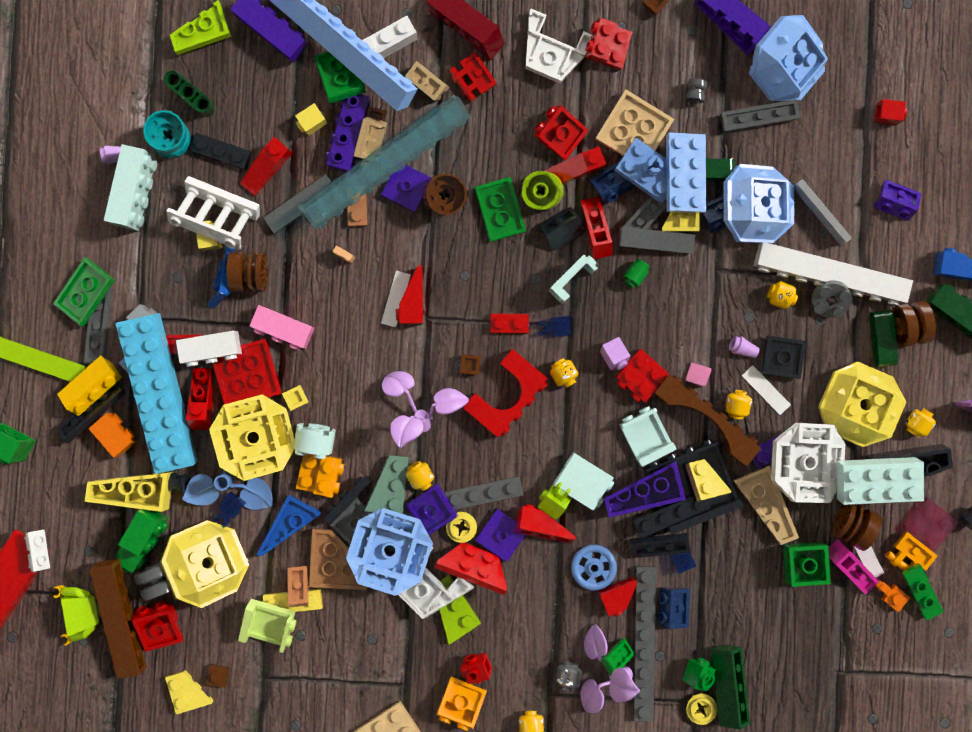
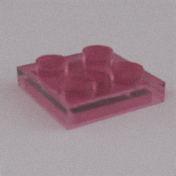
(930, 524)

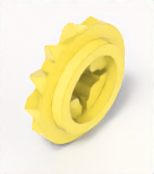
(465, 535)
(710, 709)

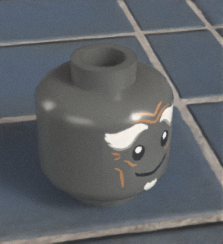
(568, 676)

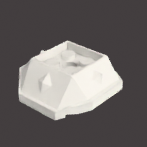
(817, 478)

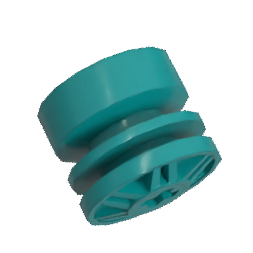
(159, 126)

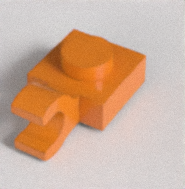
(893, 596)

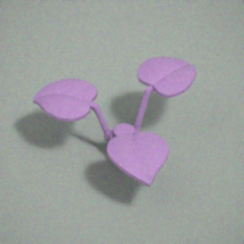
(407, 429)
(622, 685)

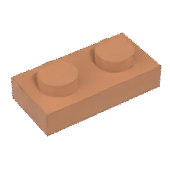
(358, 213)
(298, 586)

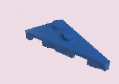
(220, 284)
(290, 519)

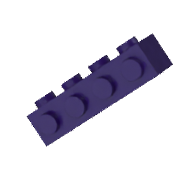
(270, 28)
(347, 132)

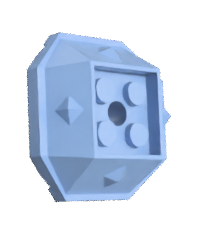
(788, 59)
(743, 210)
(384, 571)

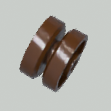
(914, 324)

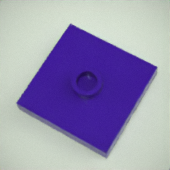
(406, 188)
(432, 509)
(499, 535)

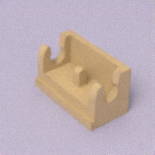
(426, 81)
(370, 137)

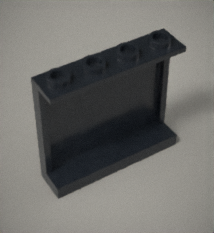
(719, 505)

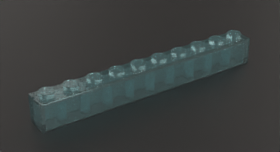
(384, 162)

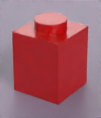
(890, 112)

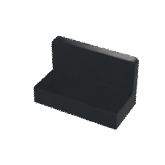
(562, 228)

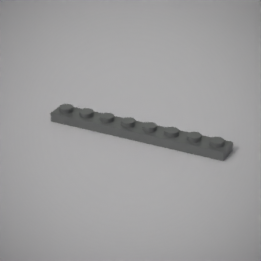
(644, 643)

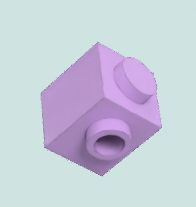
(615, 354)

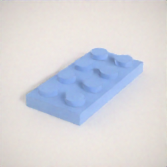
(686, 172)

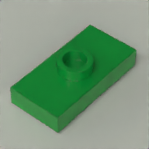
(617, 656)

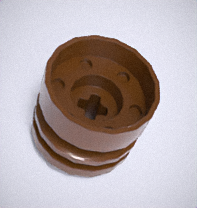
(453, 187)
(251, 271)
(856, 526)

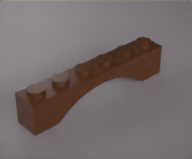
(738, 445)

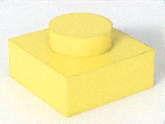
(295, 398)

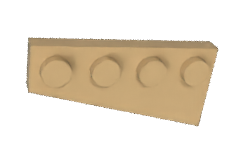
(768, 503)

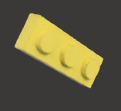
(281, 600)

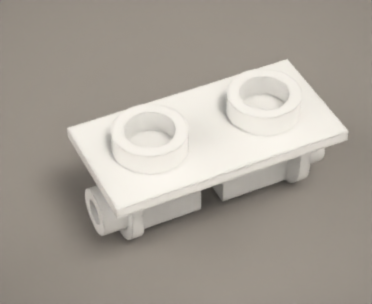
(38, 550)

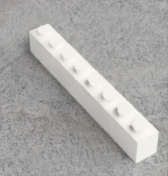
(820, 269)

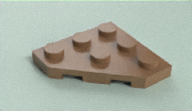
(329, 562)

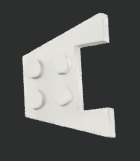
(549, 56)
(432, 595)

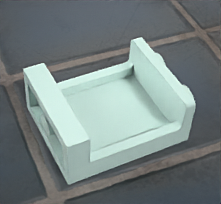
(557, 289)
(646, 436)
(585, 481)

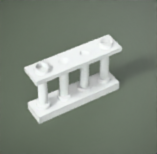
(213, 196)

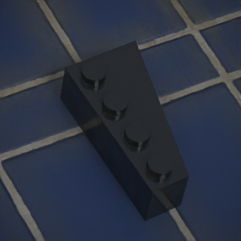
(935, 457)

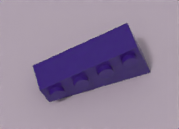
(736, 22)
(652, 491)

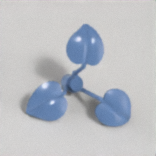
(203, 491)

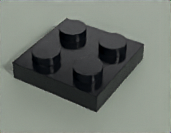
(783, 357)

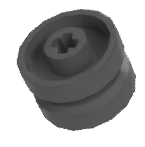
(158, 582)

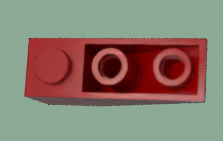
(200, 399)

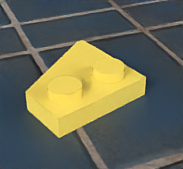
(682, 222)
(705, 481)
(185, 692)

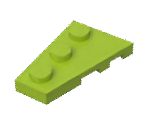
(204, 30)
(457, 616)

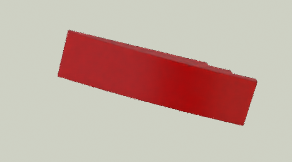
(14, 574)

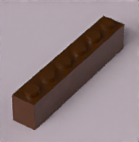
(117, 618)

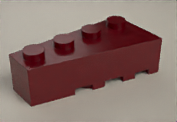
(469, 24)

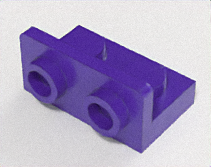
(898, 200)

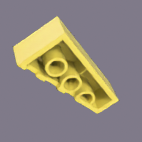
(137, 491)

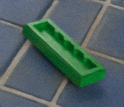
(922, 592)

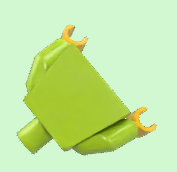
(79, 612)

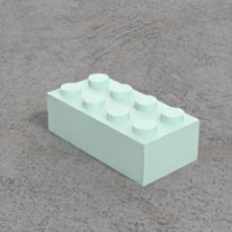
(130, 188)
(880, 480)

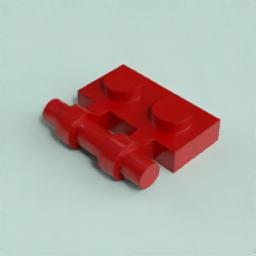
(478, 74)

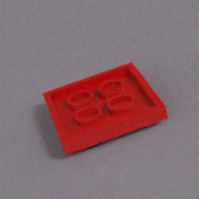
(249, 374)

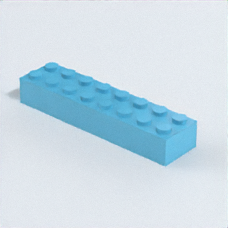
(157, 393)

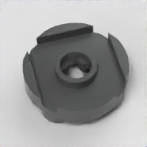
(831, 309)

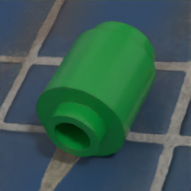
(636, 273)

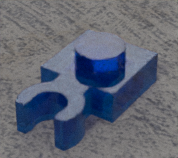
(558, 326)
(230, 507)
(683, 562)

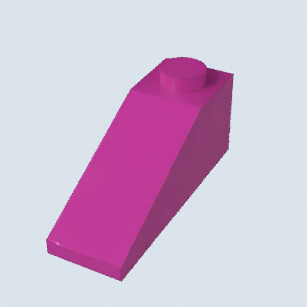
(852, 567)

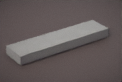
(822, 212)

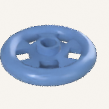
(590, 583)

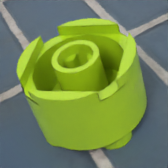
(531, 189)

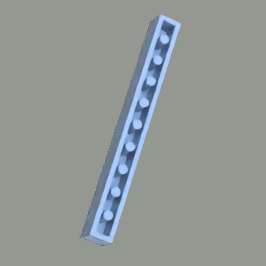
(350, 51)

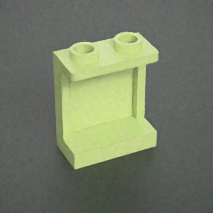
(268, 624)

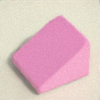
(698, 374)

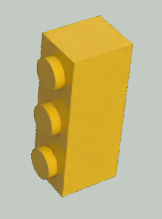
(89, 385)

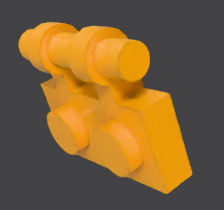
(914, 550)

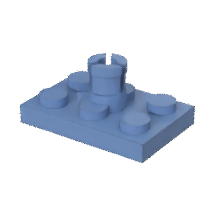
(644, 169)

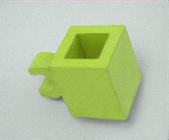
(554, 501)

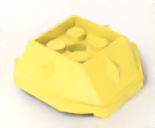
(842, 402)
(249, 459)
(184, 566)

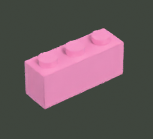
(281, 328)

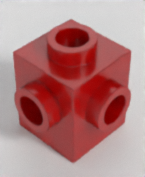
(476, 668)

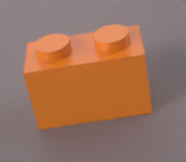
(113, 434)

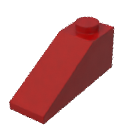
(579, 165)
(265, 166)
(597, 228)
(411, 304)
(539, 524)

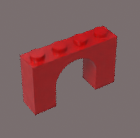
(530, 381)

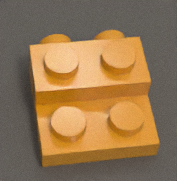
(320, 475)
(461, 704)

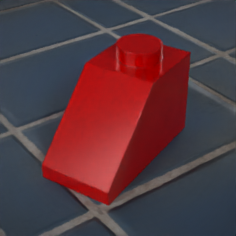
(617, 597)

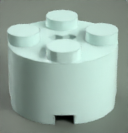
(314, 440)

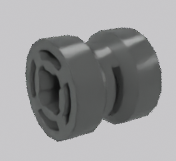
(696, 91)

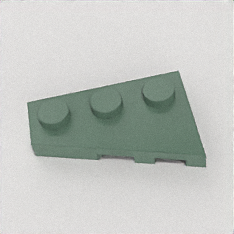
(390, 486)

